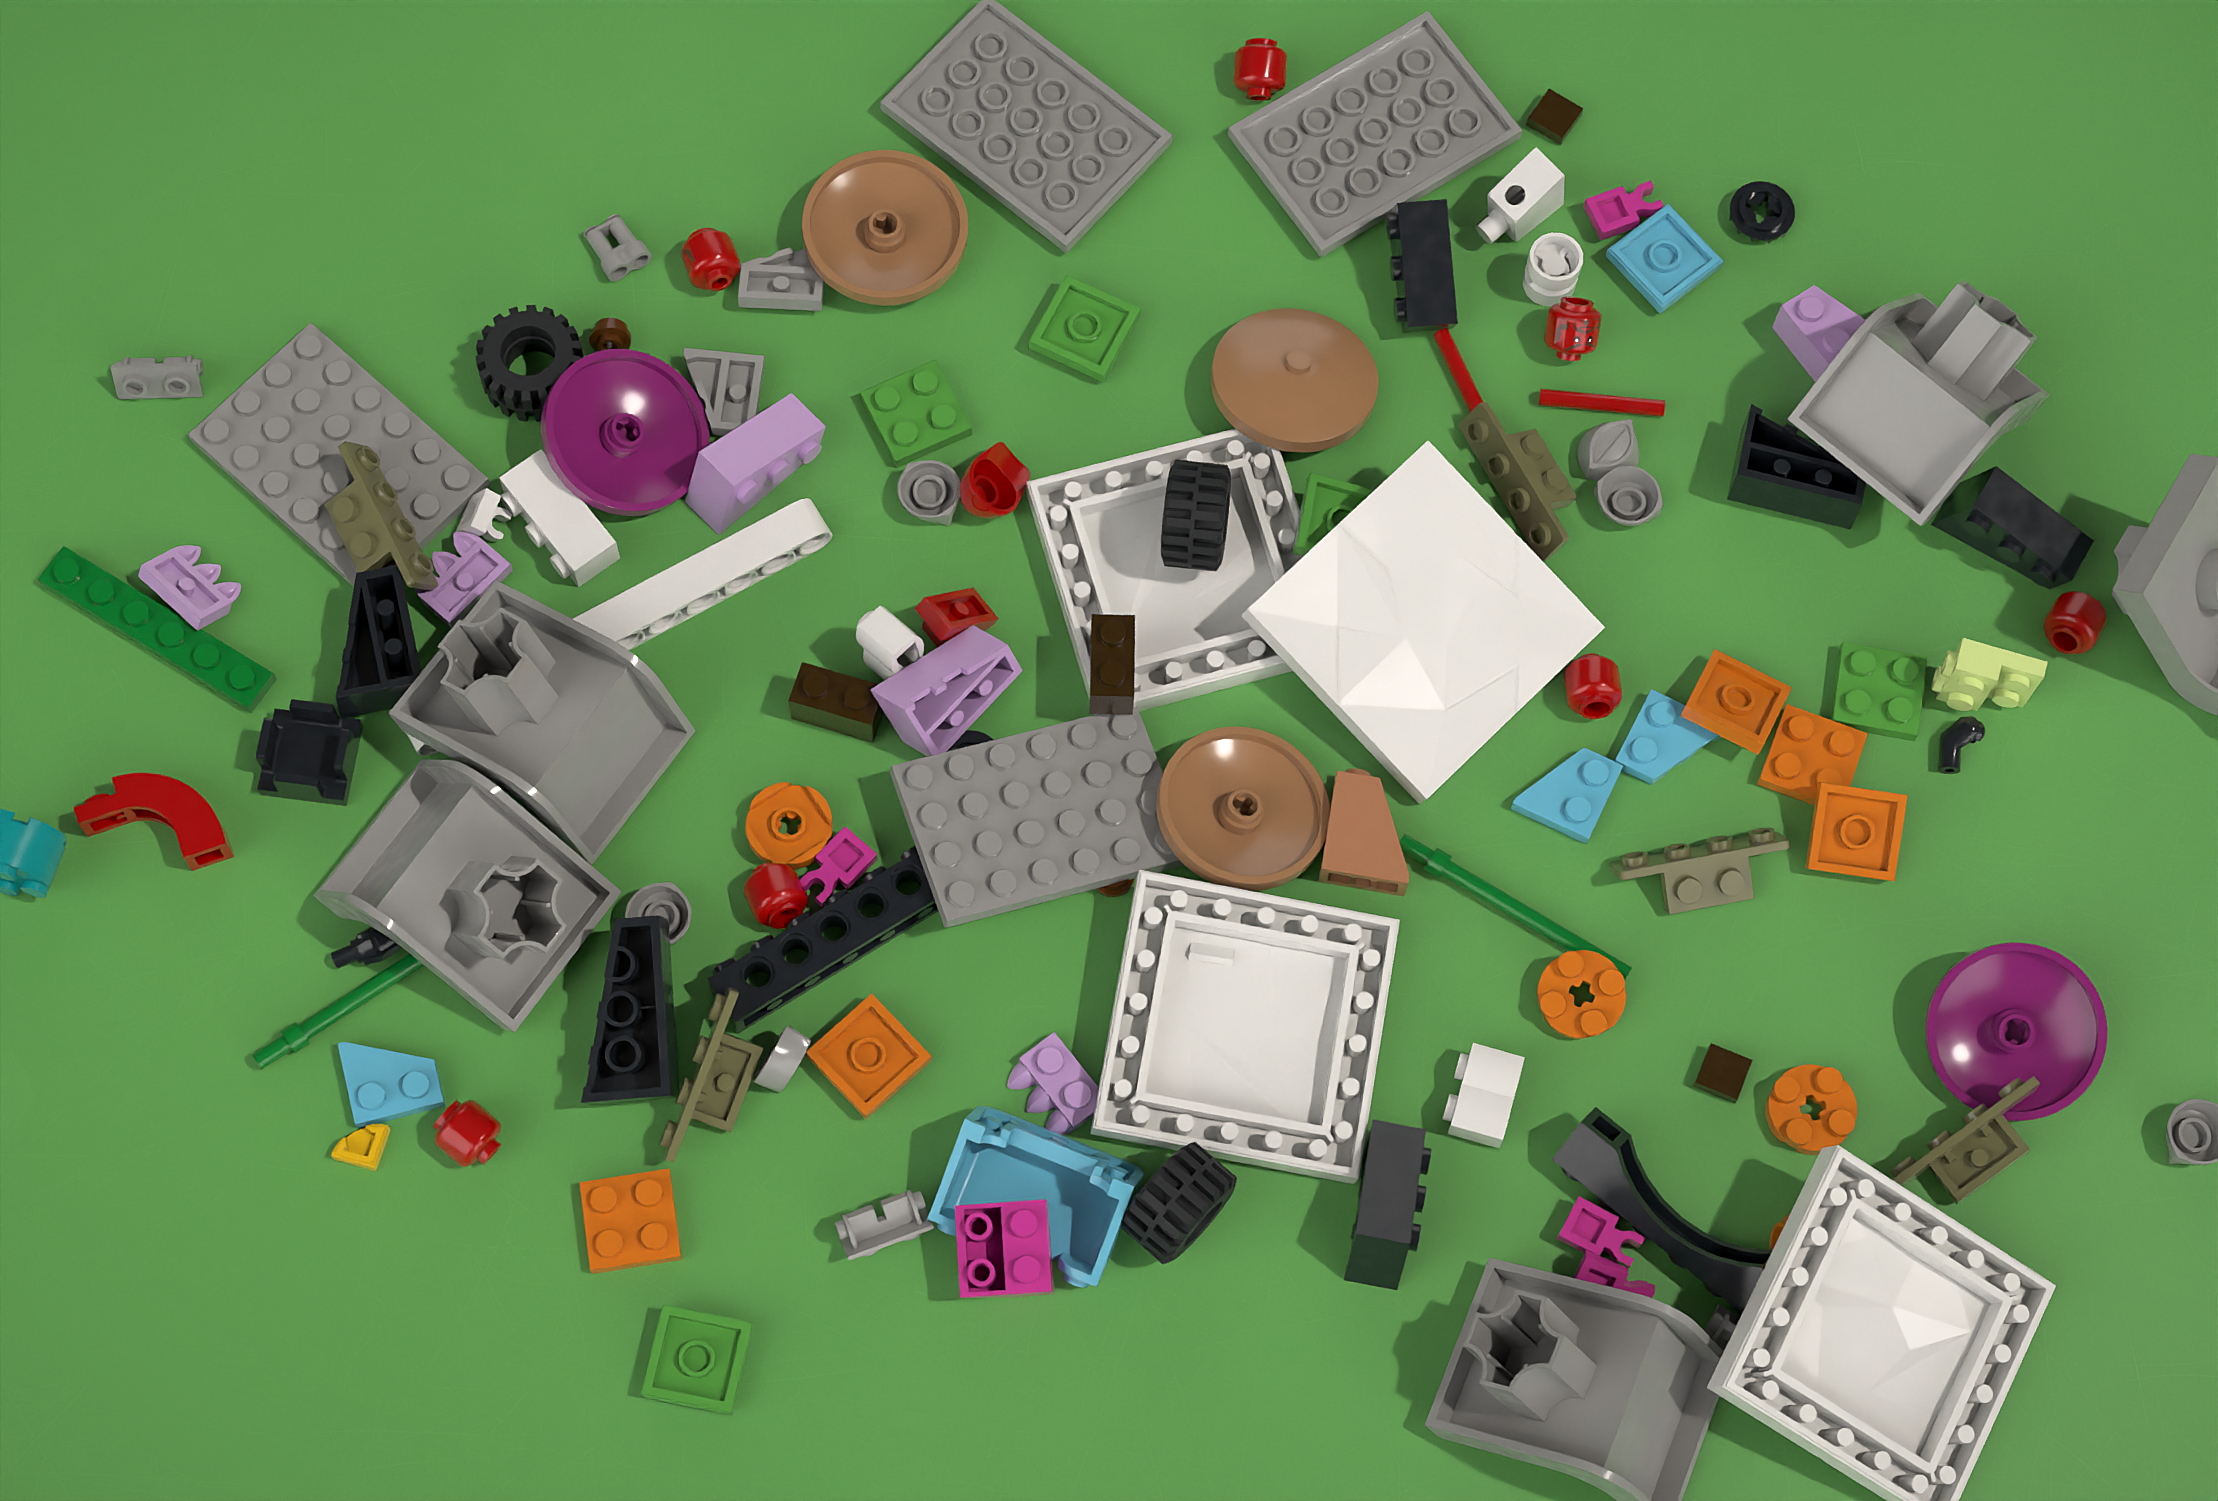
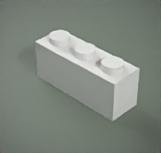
(558, 520)

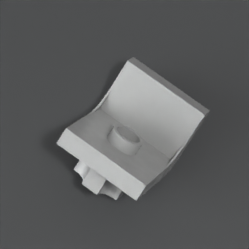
(1923, 395)
(2172, 582)
(547, 715)
(471, 888)
(1580, 1382)

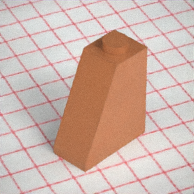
(1362, 838)

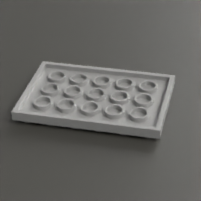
(1026, 123)
(1374, 133)
(284, 438)
(1035, 815)

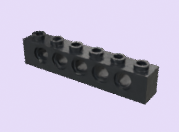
(825, 956)

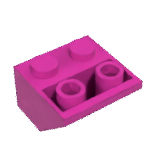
(1004, 1249)

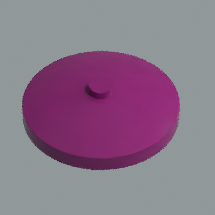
(624, 431)
(2016, 1016)

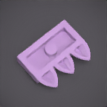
(463, 578)
(190, 587)
(1059, 1083)

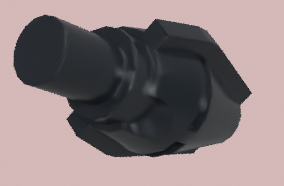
(368, 947)

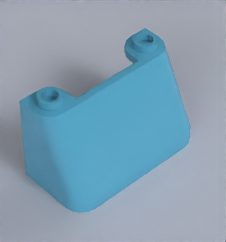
(1019, 1161)

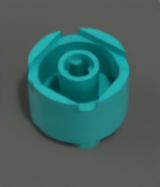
(28, 855)

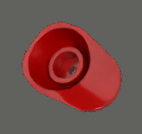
(998, 477)

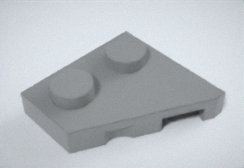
(781, 282)
(726, 386)

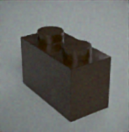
(1112, 664)
(835, 702)

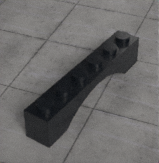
(1607, 1164)

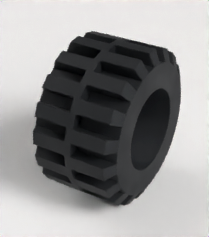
(518, 335)
(1195, 515)
(1179, 1202)

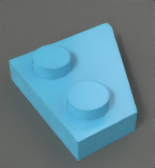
(1660, 739)
(1571, 794)
(388, 1083)

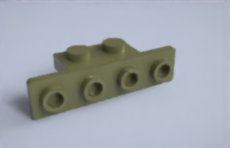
(1523, 477)
(373, 522)
(1703, 873)
(719, 1080)
(1976, 1151)

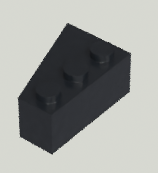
(1422, 265)
(1792, 475)
(2013, 528)
(379, 647)
(1387, 1204)

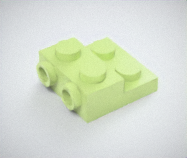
(1984, 672)

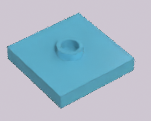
(1664, 258)

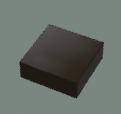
(1554, 116)
(1722, 1073)

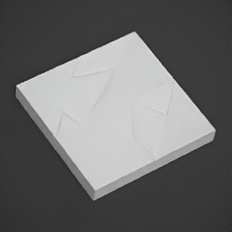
(1105, 558)
(1423, 622)
(1250, 1056)
(1881, 1334)

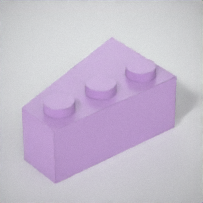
(1815, 328)
(752, 461)
(947, 690)

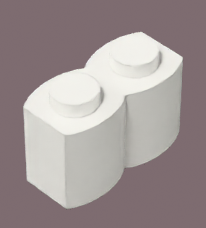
(887, 643)
(1484, 1096)

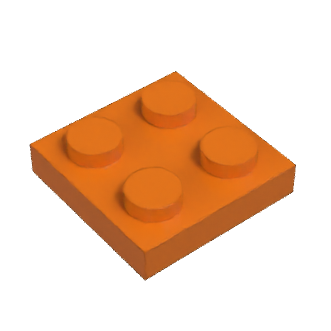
(1736, 702)
(1809, 752)
(1856, 831)
(868, 1056)
(630, 1221)

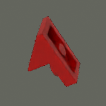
(953, 613)

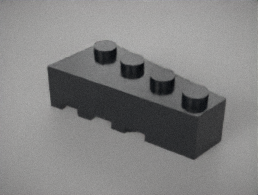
(636, 1018)

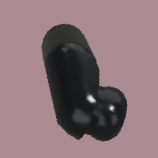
(1955, 737)

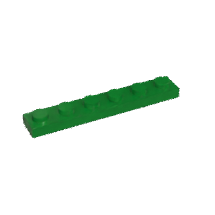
(157, 629)

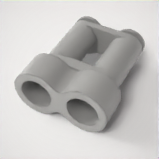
(617, 261)

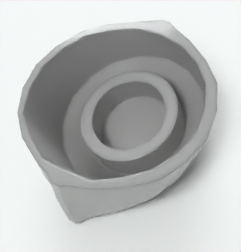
(1607, 448)
(929, 491)
(1629, 496)
(662, 900)
(782, 1060)
(2193, 1133)

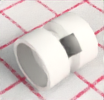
(1552, 268)

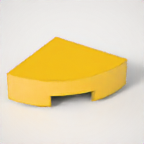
(363, 1146)

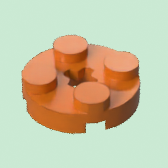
(794, 803)
(1557, 1003)
(1825, 1088)

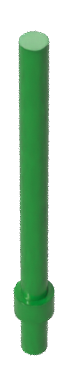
(1440, 864)
(296, 1036)

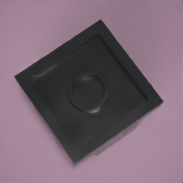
(308, 753)

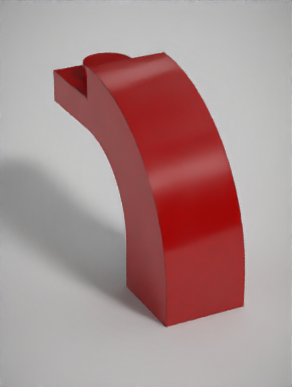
(163, 801)

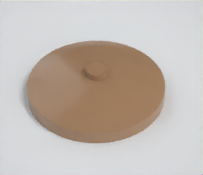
(885, 227)
(1294, 380)
(1242, 808)

